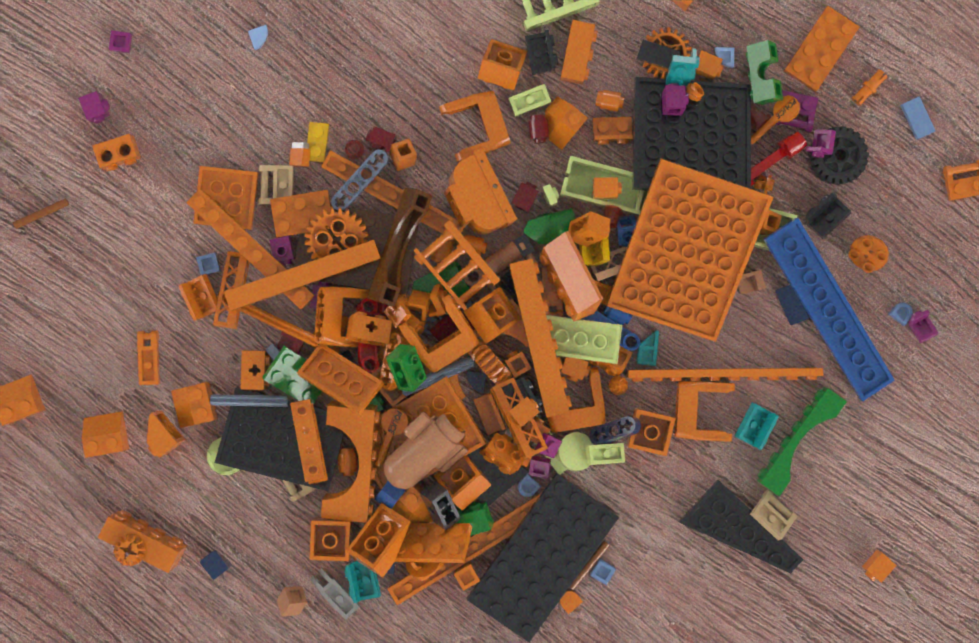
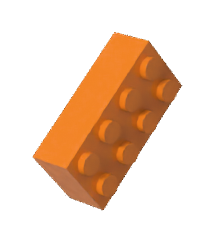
(161, 549)

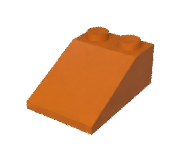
(380, 540)

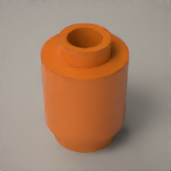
(609, 100)
(477, 243)
(443, 251)
(347, 461)

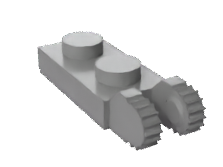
(335, 594)

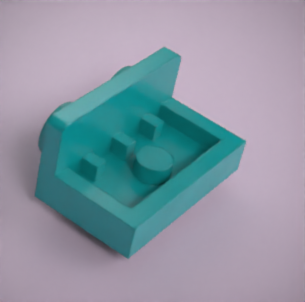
(683, 69)
(756, 426)
(362, 582)

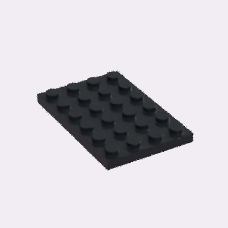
(266, 442)

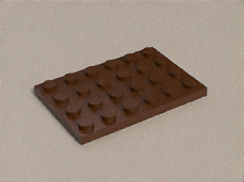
(378, 229)

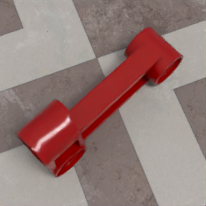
(787, 147)
(366, 351)

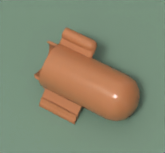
(429, 445)

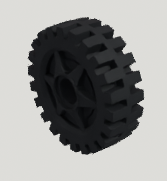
(853, 158)

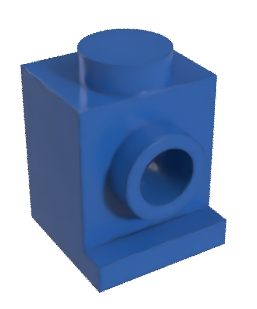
(624, 234)

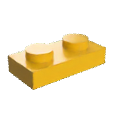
(318, 141)

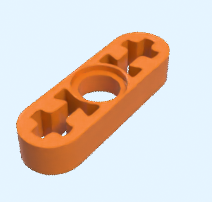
(385, 374)

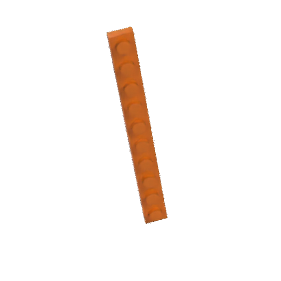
(732, 373)
(478, 544)

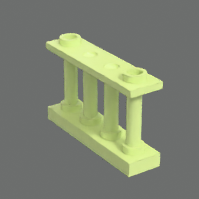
(552, 14)

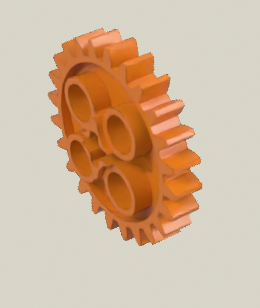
(350, 228)

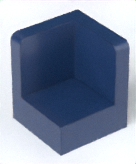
(215, 564)

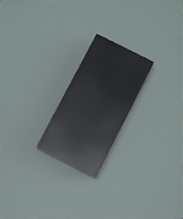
(656, 54)

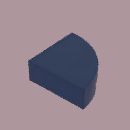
(477, 380)

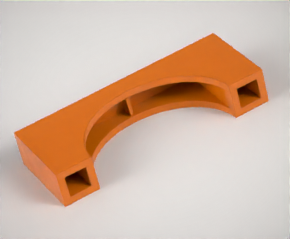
(355, 501)

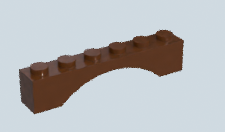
(410, 212)

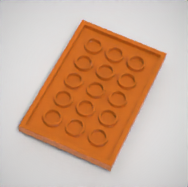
(433, 400)

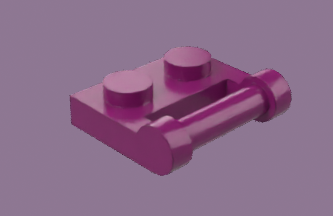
(807, 108)

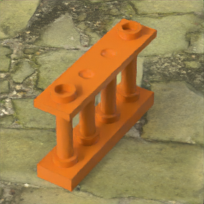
(462, 248)
(309, 441)

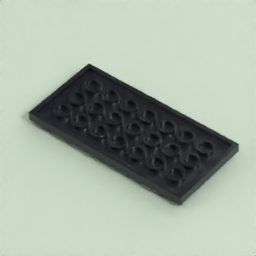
(542, 557)

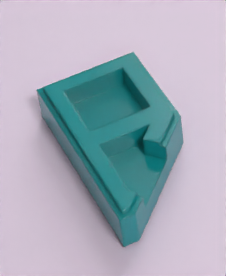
(648, 350)

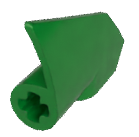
(549, 226)
(428, 281)

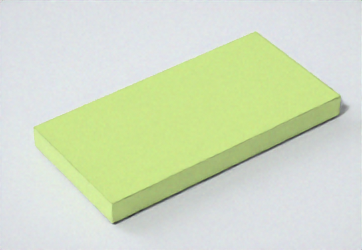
(586, 339)

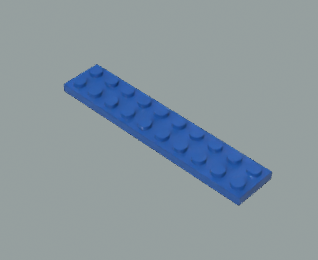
(829, 309)

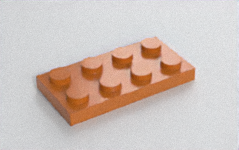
(821, 48)
(340, 378)
(433, 544)

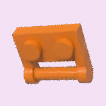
(961, 187)

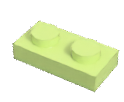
(529, 100)
(550, 195)
(605, 454)

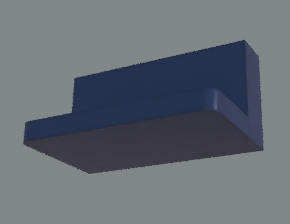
(791, 305)

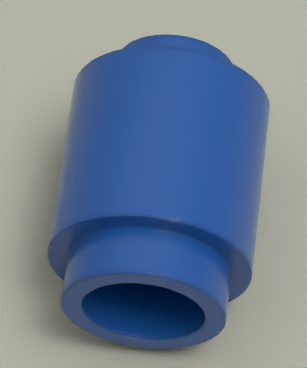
(617, 316)

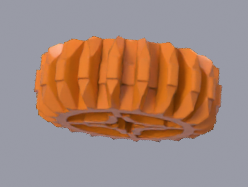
(679, 45)
(490, 363)

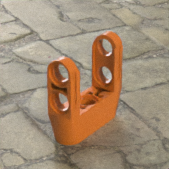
(491, 119)
(330, 314)
(448, 348)
(687, 410)
(582, 416)

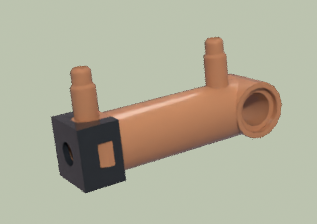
(503, 257)

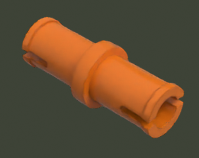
(869, 87)

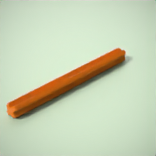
(278, 323)

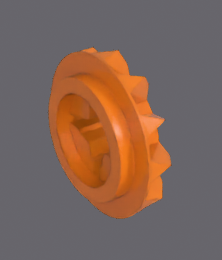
(137, 546)

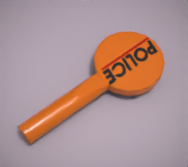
(783, 111)
(394, 423)

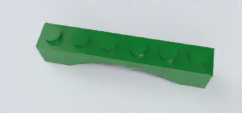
(777, 473)

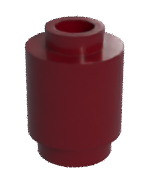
(538, 129)

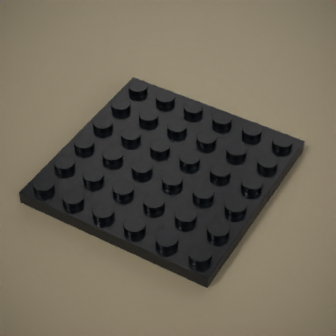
(707, 137)

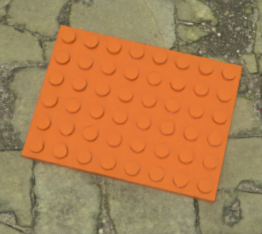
(689, 250)

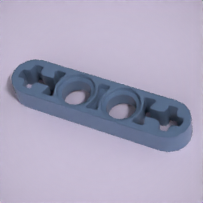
(357, 178)

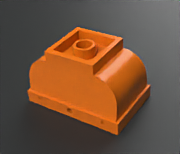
(475, 199)

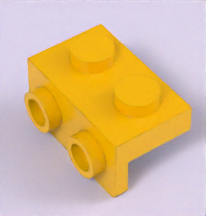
(596, 253)

